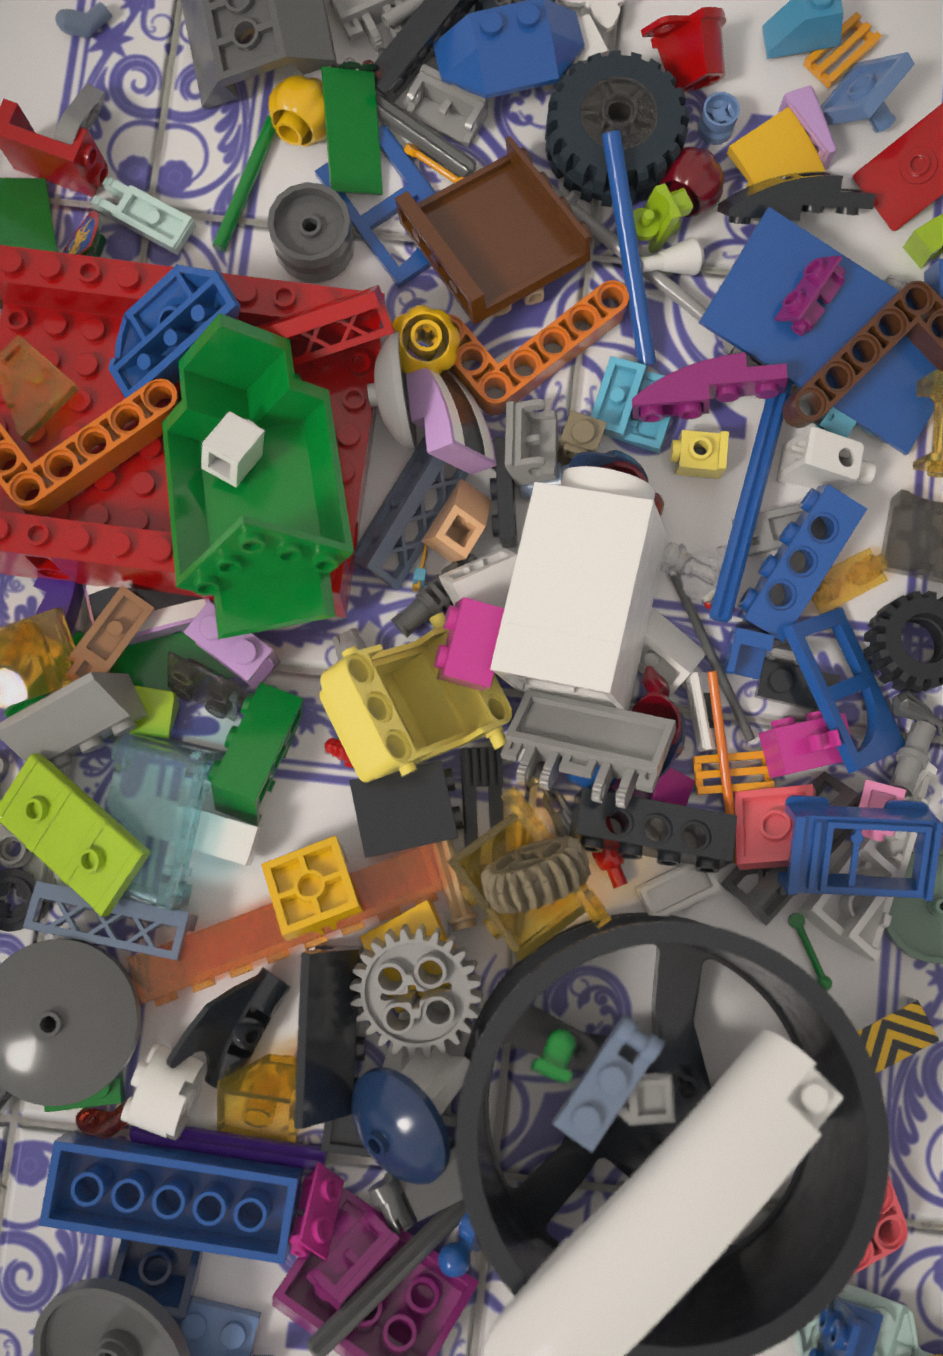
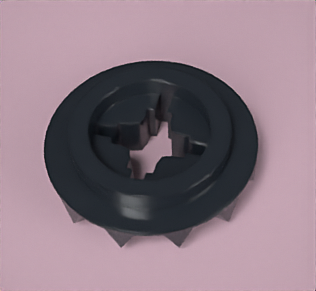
(25, 884)

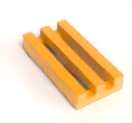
(861, 31)
(699, 775)

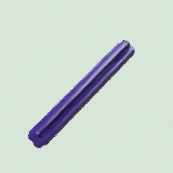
(237, 1146)

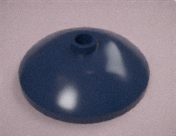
(400, 1126)

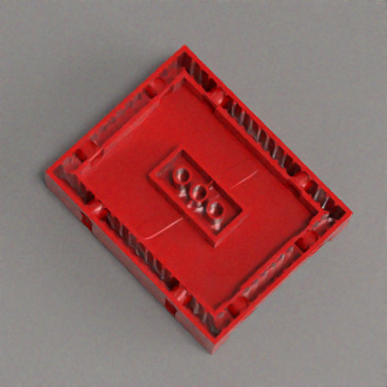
(122, 522)

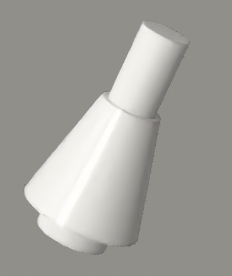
(680, 258)

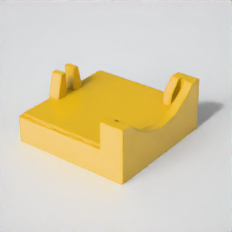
(311, 888)

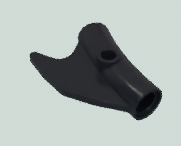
(231, 1026)

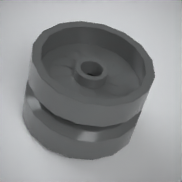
(311, 232)

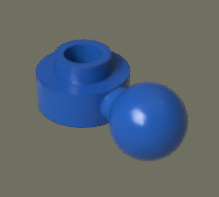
(455, 1256)

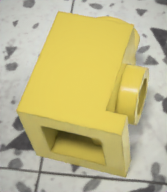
(707, 465)

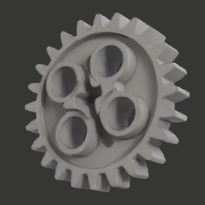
(425, 1024)

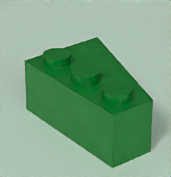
(255, 752)

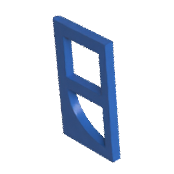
(418, 188)
(882, 732)

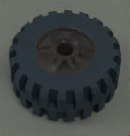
(607, 97)

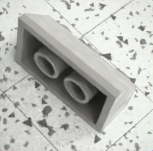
(75, 718)

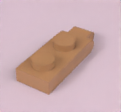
(109, 634)

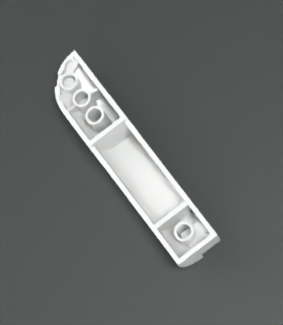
(674, 1212)

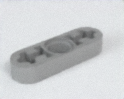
(80, 113)

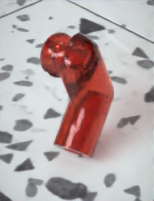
(100, 1122)

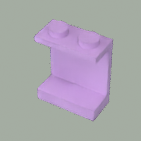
(241, 654)

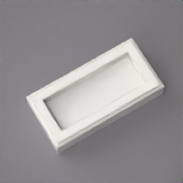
(677, 890)

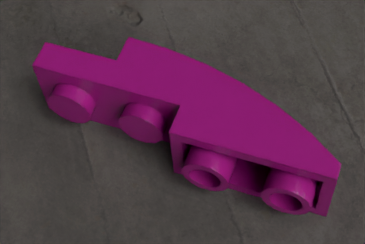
(722, 378)

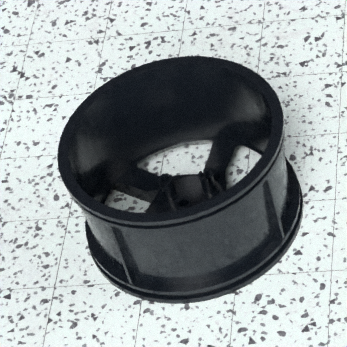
(823, 1222)

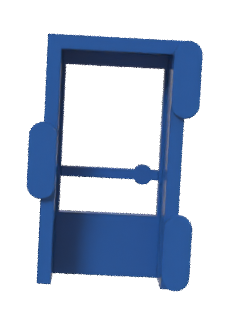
(813, 838)

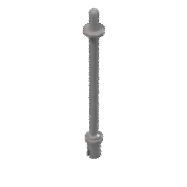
(656, 277)

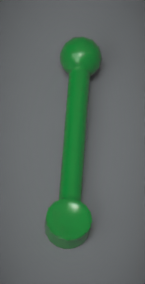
(797, 921)

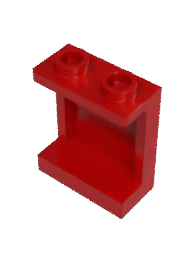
(70, 166)

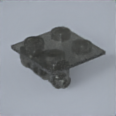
(192, 681)

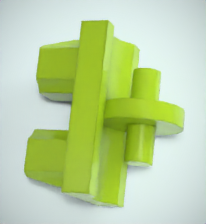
(661, 216)

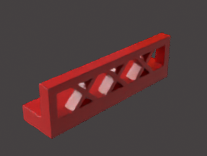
(332, 312)

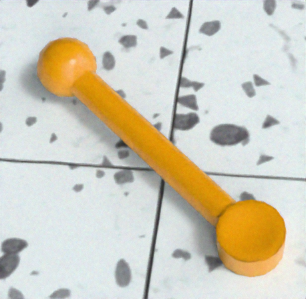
(414, 151)

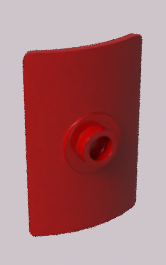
(907, 172)

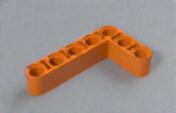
(533, 353)
(76, 450)

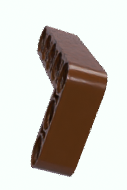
(873, 345)

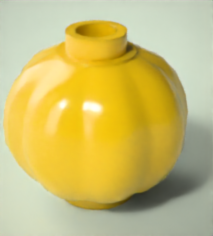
(297, 107)
(428, 327)

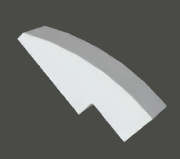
(227, 838)

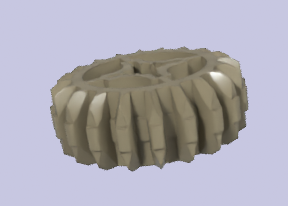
(535, 875)

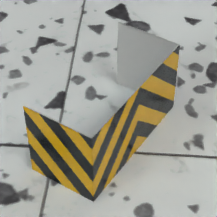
(898, 1035)

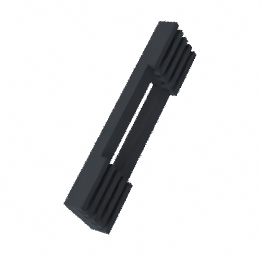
(480, 769)

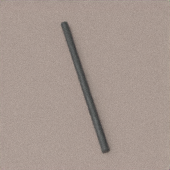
(714, 661)

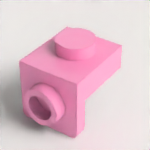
(875, 796)

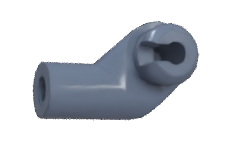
(81, 23)

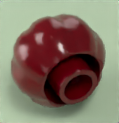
(700, 177)

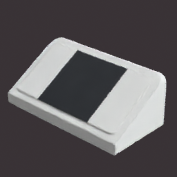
(701, 711)

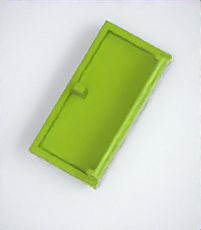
(71, 834)

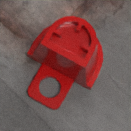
(690, 46)

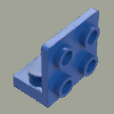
(847, 1329)

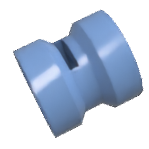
(718, 118)

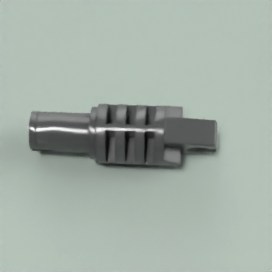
(428, 602)

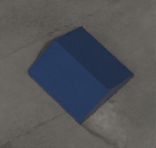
(161, 1272)

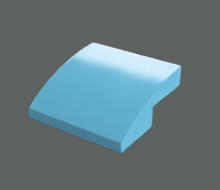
(614, 405)

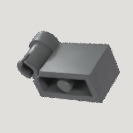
(404, 1200)

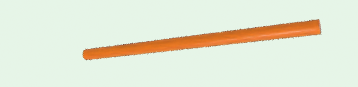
(721, 746)

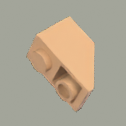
(459, 523)

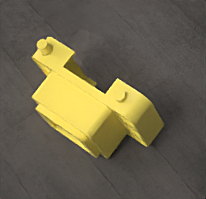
(398, 712)

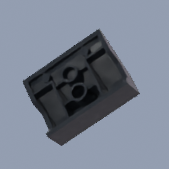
(327, 1035)

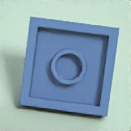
(864, 92)

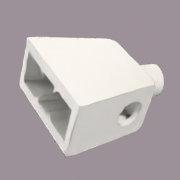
(822, 459)
(482, 579)

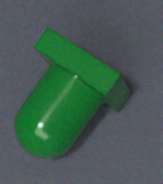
(556, 1057)

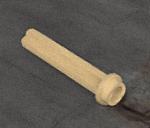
(458, 905)

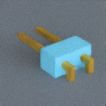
(420, 574)

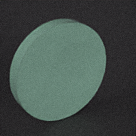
(918, 923)

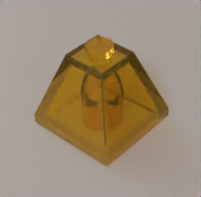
(260, 1099)

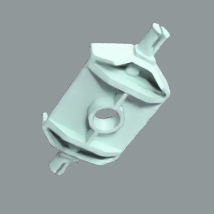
(896, 1333)

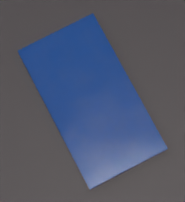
(753, 295)

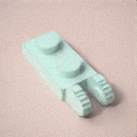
(146, 215)

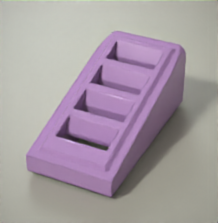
(809, 113)

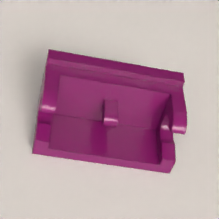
(354, 1260)

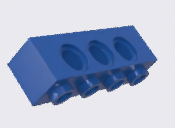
(841, 518)

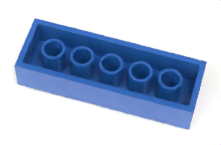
(171, 1197)

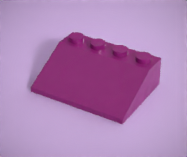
(406, 1323)

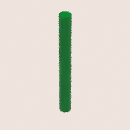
(245, 186)

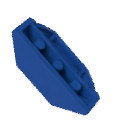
(509, 48)
(167, 324)

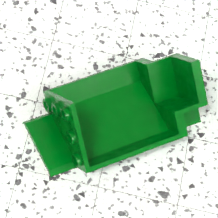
(286, 525)

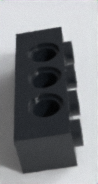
(711, 829)

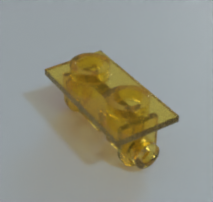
(850, 580)

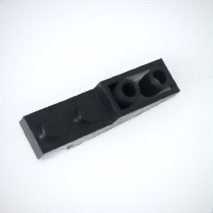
(793, 194)

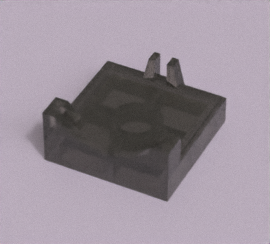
(914, 537)

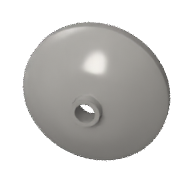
(391, 393)

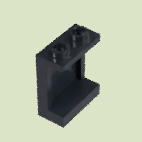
(406, 810)

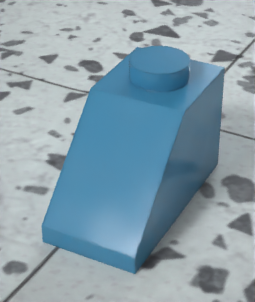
(803, 27)

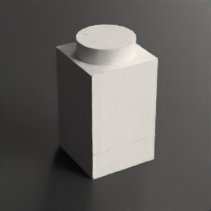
(582, 588)

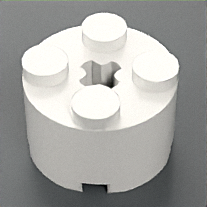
(164, 1093)

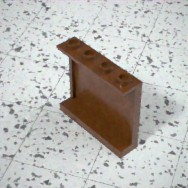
(497, 233)

